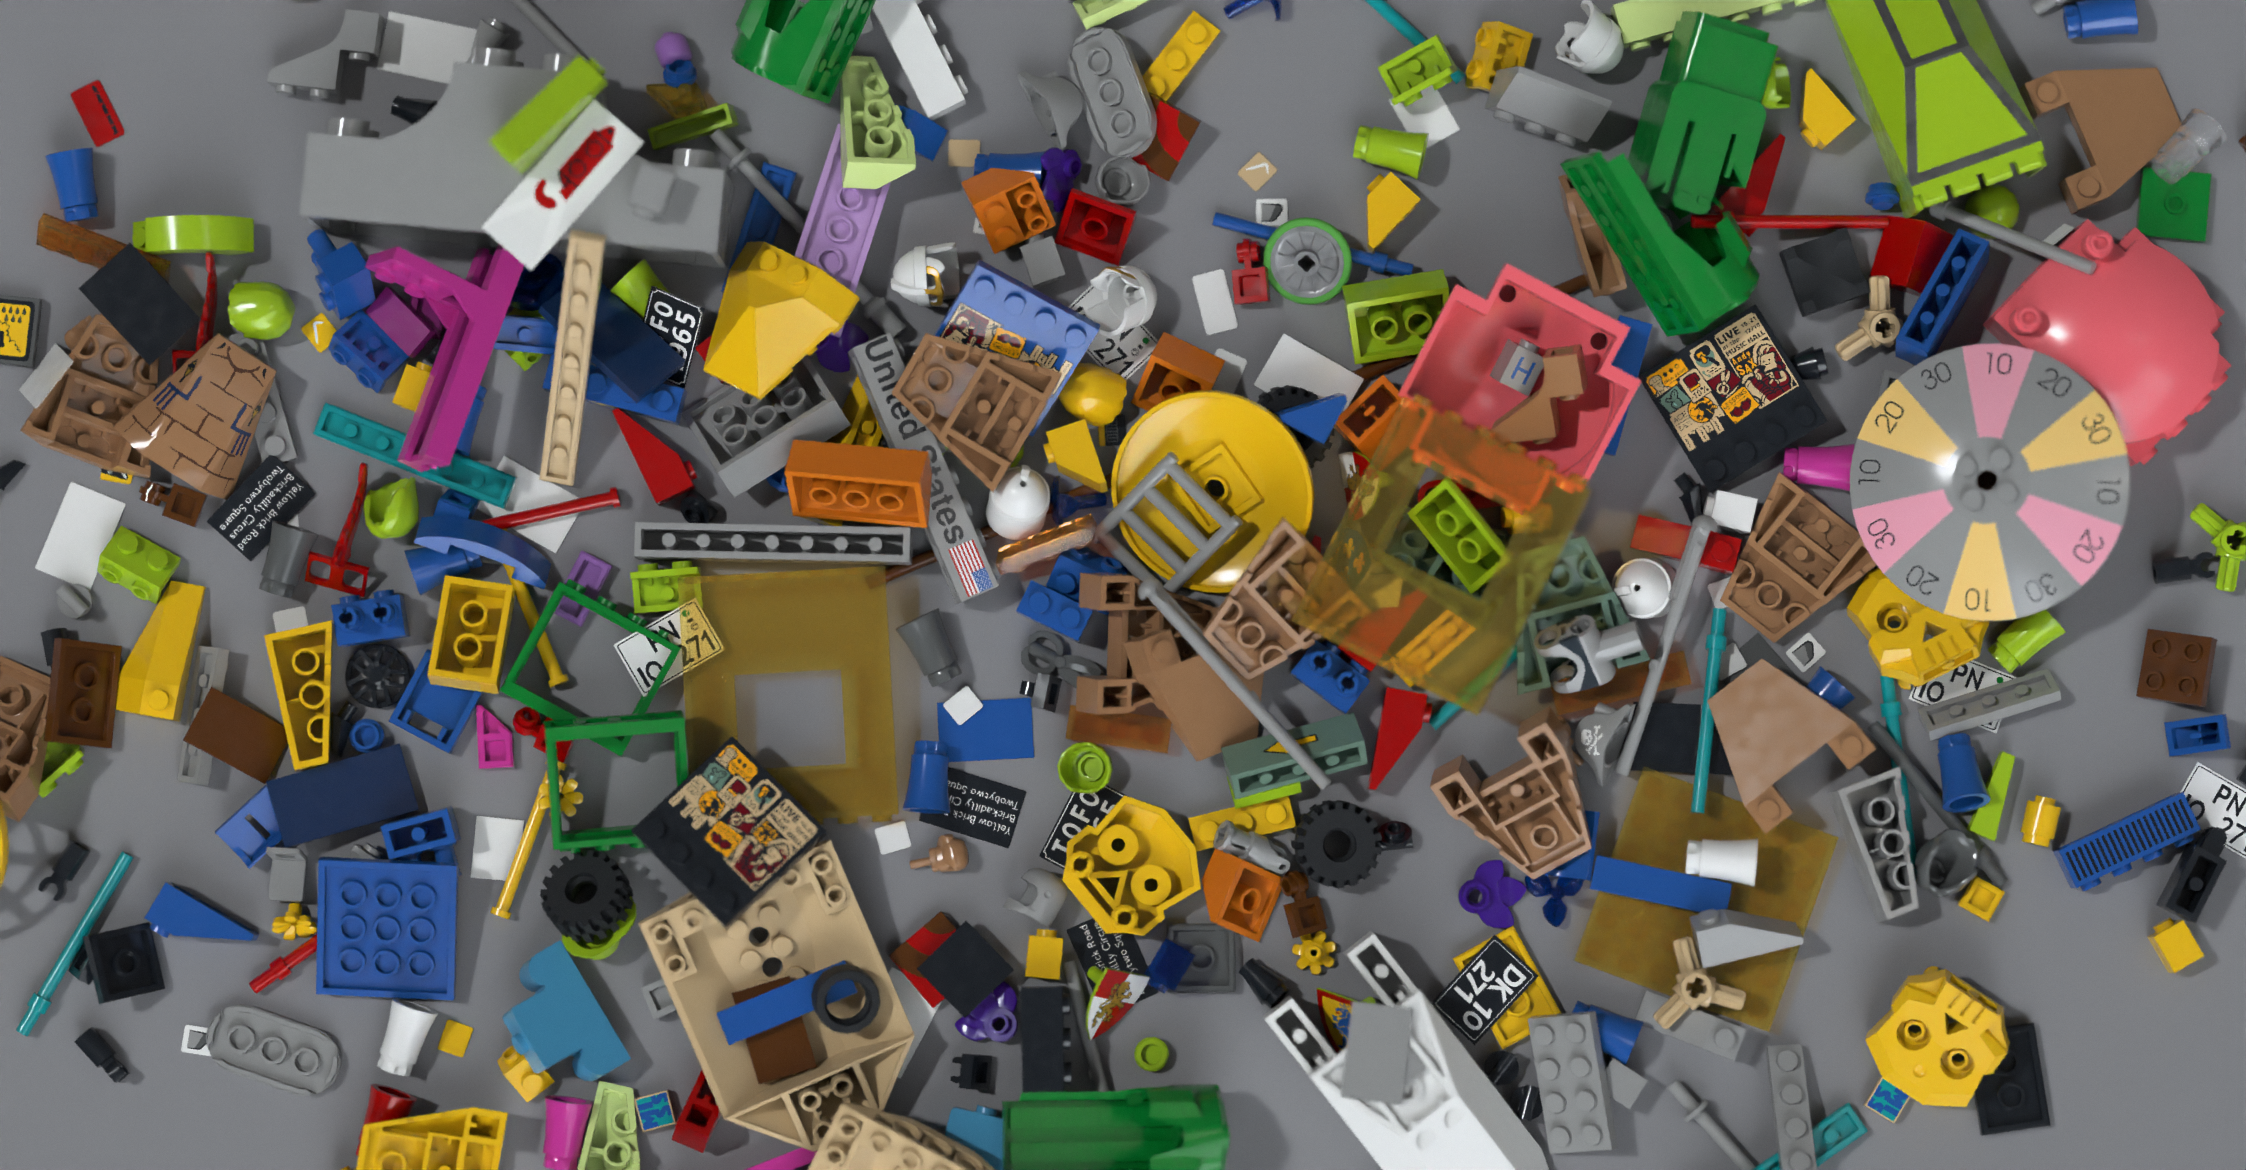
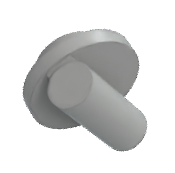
(74, 600)

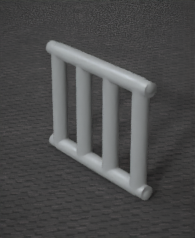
(1147, 489)

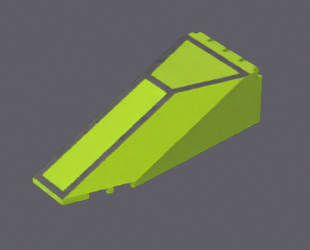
(1936, 96)

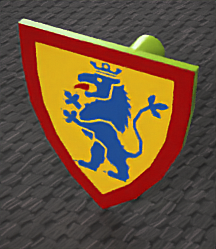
(1335, 1016)

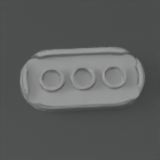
(1112, 92)
(273, 1050)

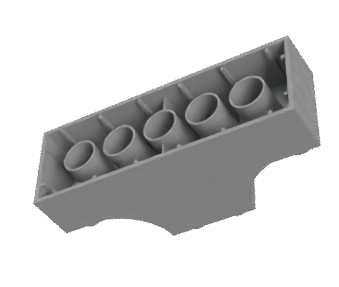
(448, 180)

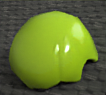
(1778, 87)
(1994, 204)
(1085, 767)

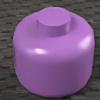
(671, 48)

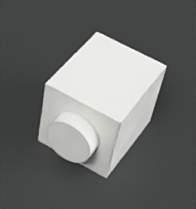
(1731, 511)

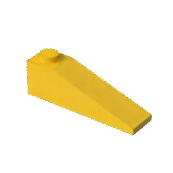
(160, 663)

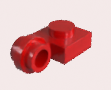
(1251, 283)
(528, 722)

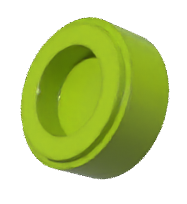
(1151, 1054)

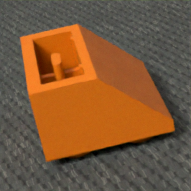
(1008, 206)
(1369, 417)

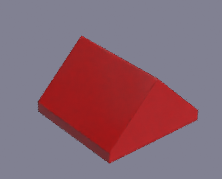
(1095, 226)
(1909, 253)

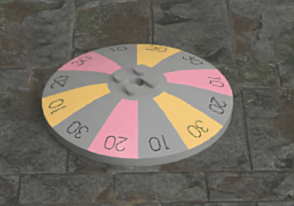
(2055, 494)

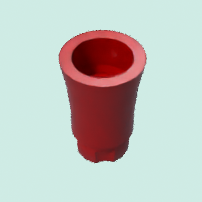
(385, 1105)

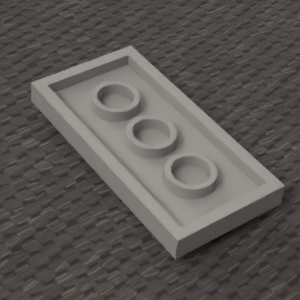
(1572, 1082)

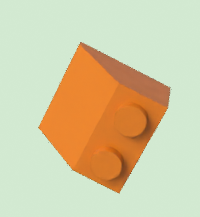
(1175, 370)

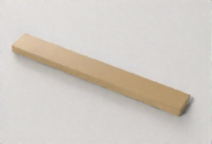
(572, 357)

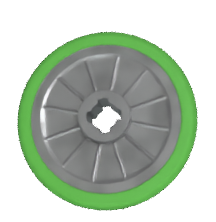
(1292, 276)

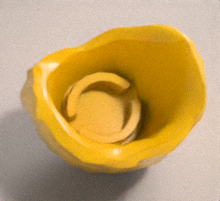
(1094, 394)

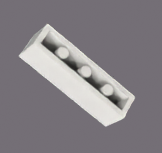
(920, 56)

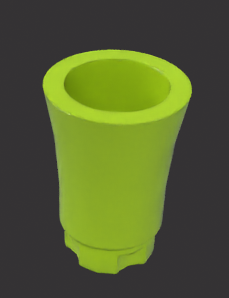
(1392, 149)
(636, 287)
(2024, 639)

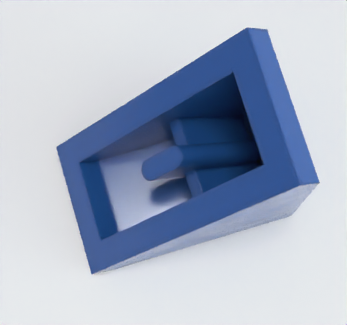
(926, 133)
(1315, 417)
(2197, 735)

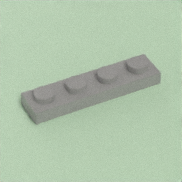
(273, 428)
(209, 672)
(1989, 704)
(1791, 1107)

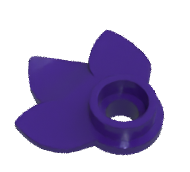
(1061, 170)
(833, 351)
(1496, 892)
(982, 1020)

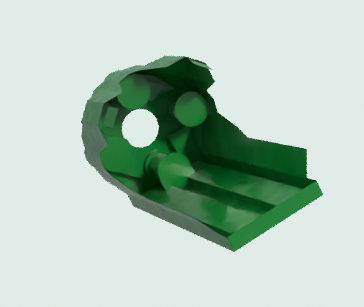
(800, 42)
(1681, 274)
(1117, 1130)

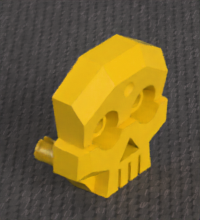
(1904, 650)
(1152, 850)
(1923, 1060)

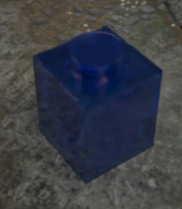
(1168, 966)

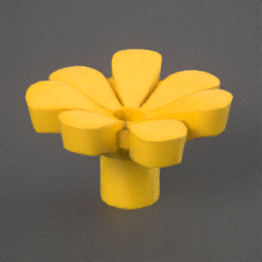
(567, 798)
(294, 923)
(1323, 950)

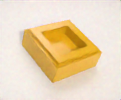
(1981, 898)

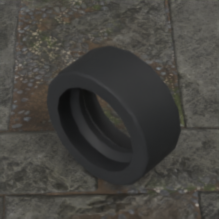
(859, 1020)

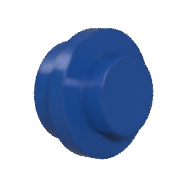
(679, 73)
(1882, 195)
(366, 735)

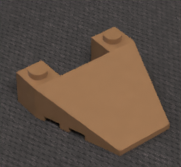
(2117, 118)
(1128, 619)
(1192, 694)
(1772, 727)
(22, 735)
(1530, 807)

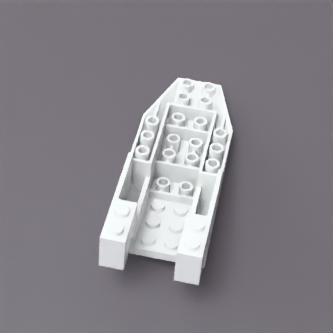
(1447, 1112)

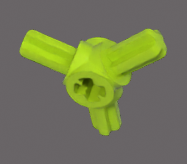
(2220, 530)

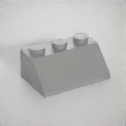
(1546, 105)

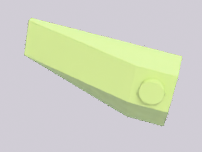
(872, 133)
(611, 1131)

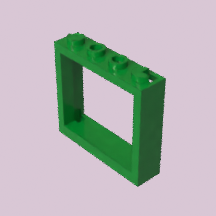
(605, 609)
(599, 727)

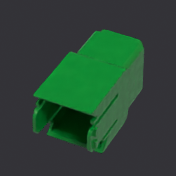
(1703, 112)

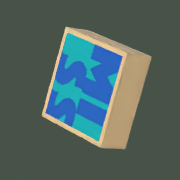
(1886, 1100)
(655, 1111)

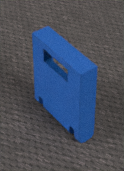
(440, 704)

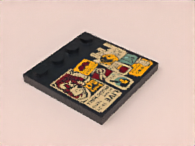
(1732, 398)
(729, 832)

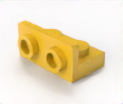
(1496, 48)

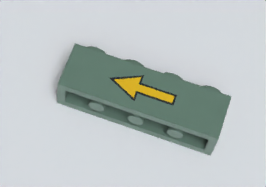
(1266, 765)

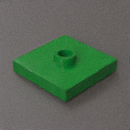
(2175, 209)

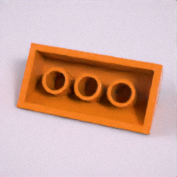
(859, 483)

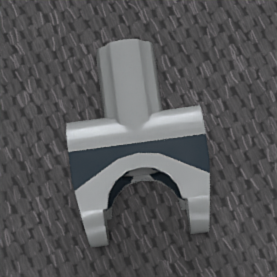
(1588, 651)

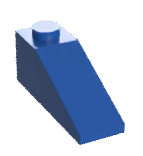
(186, 915)

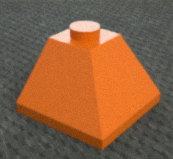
(1239, 894)

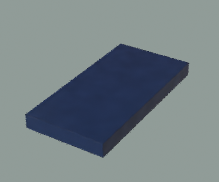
(624, 345)
(342, 796)

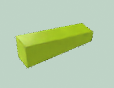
(693, 126)
(1987, 818)

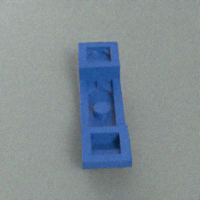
(487, 541)

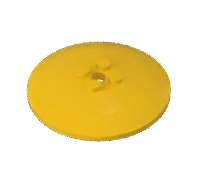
(1224, 441)

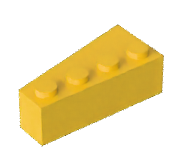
(302, 680)

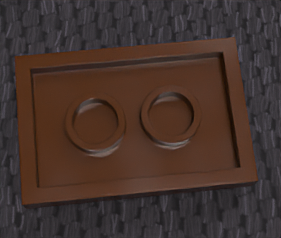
(82, 693)

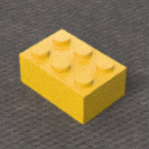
(471, 634)

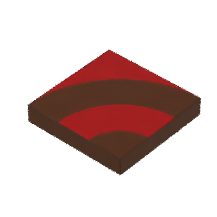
(1171, 139)
(918, 949)

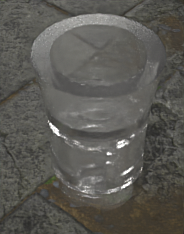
(2188, 146)

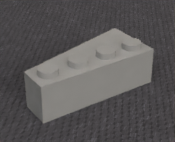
(1878, 841)

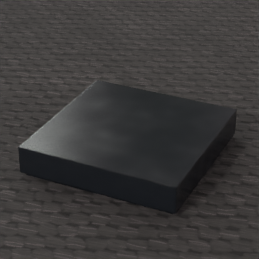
(124, 962)
(965, 969)

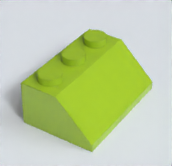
(1393, 314)
(1459, 534)

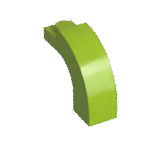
(194, 234)

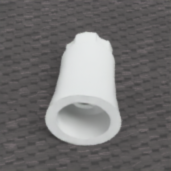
(1723, 859)
(405, 1035)

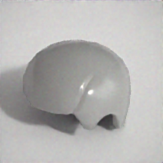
(1122, 181)

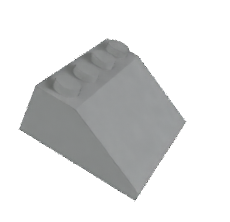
(754, 436)

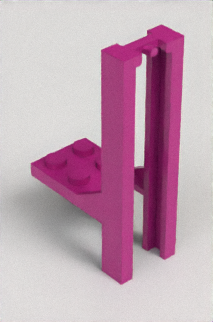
(472, 318)

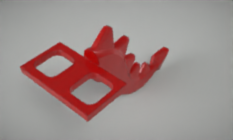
(208, 316)
(342, 551)

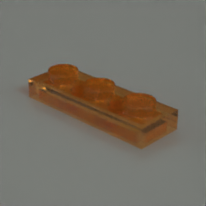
(1046, 544)
(1120, 730)

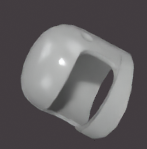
(1042, 897)

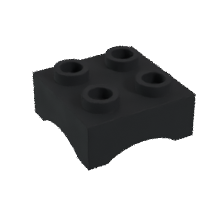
(1824, 272)

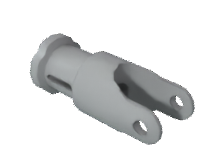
(1251, 847)

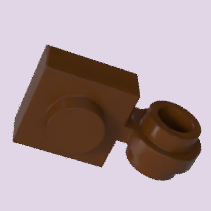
(182, 503)
(1305, 913)

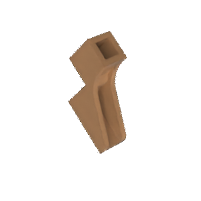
(1593, 251)
(1538, 414)

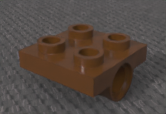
(2176, 667)

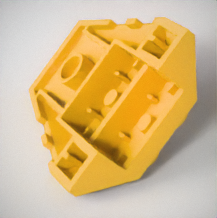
(772, 317)
(435, 1141)

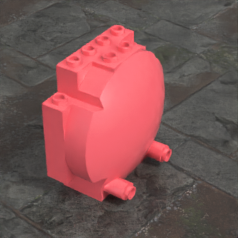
(2128, 329)
(1470, 337)

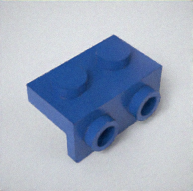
(1072, 562)

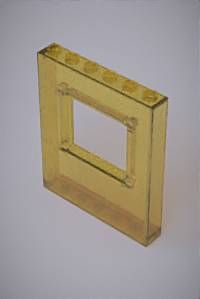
(1411, 618)
(797, 626)

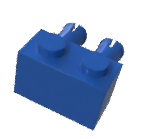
(341, 276)
(370, 619)
(1331, 676)
(431, 830)

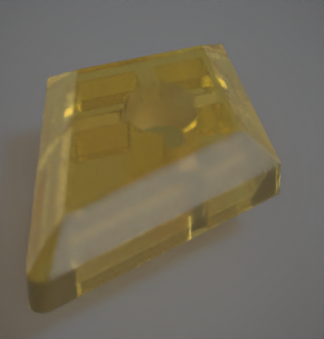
(678, 102)

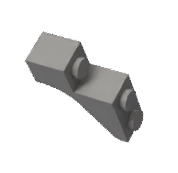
(323, 68)

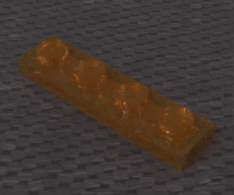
(87, 245)
(1625, 685)

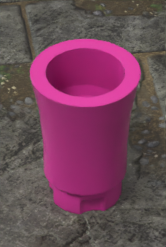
(1819, 465)
(564, 1130)

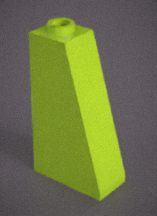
(549, 113)

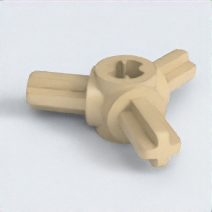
(1879, 310)
(1711, 993)

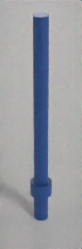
(1378, 261)

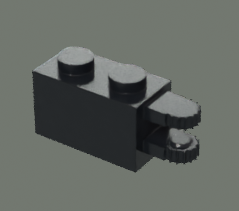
(2194, 876)

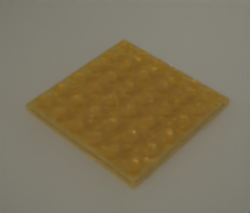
(1637, 936)

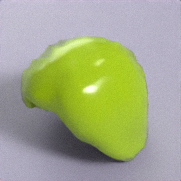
(260, 309)
(392, 509)

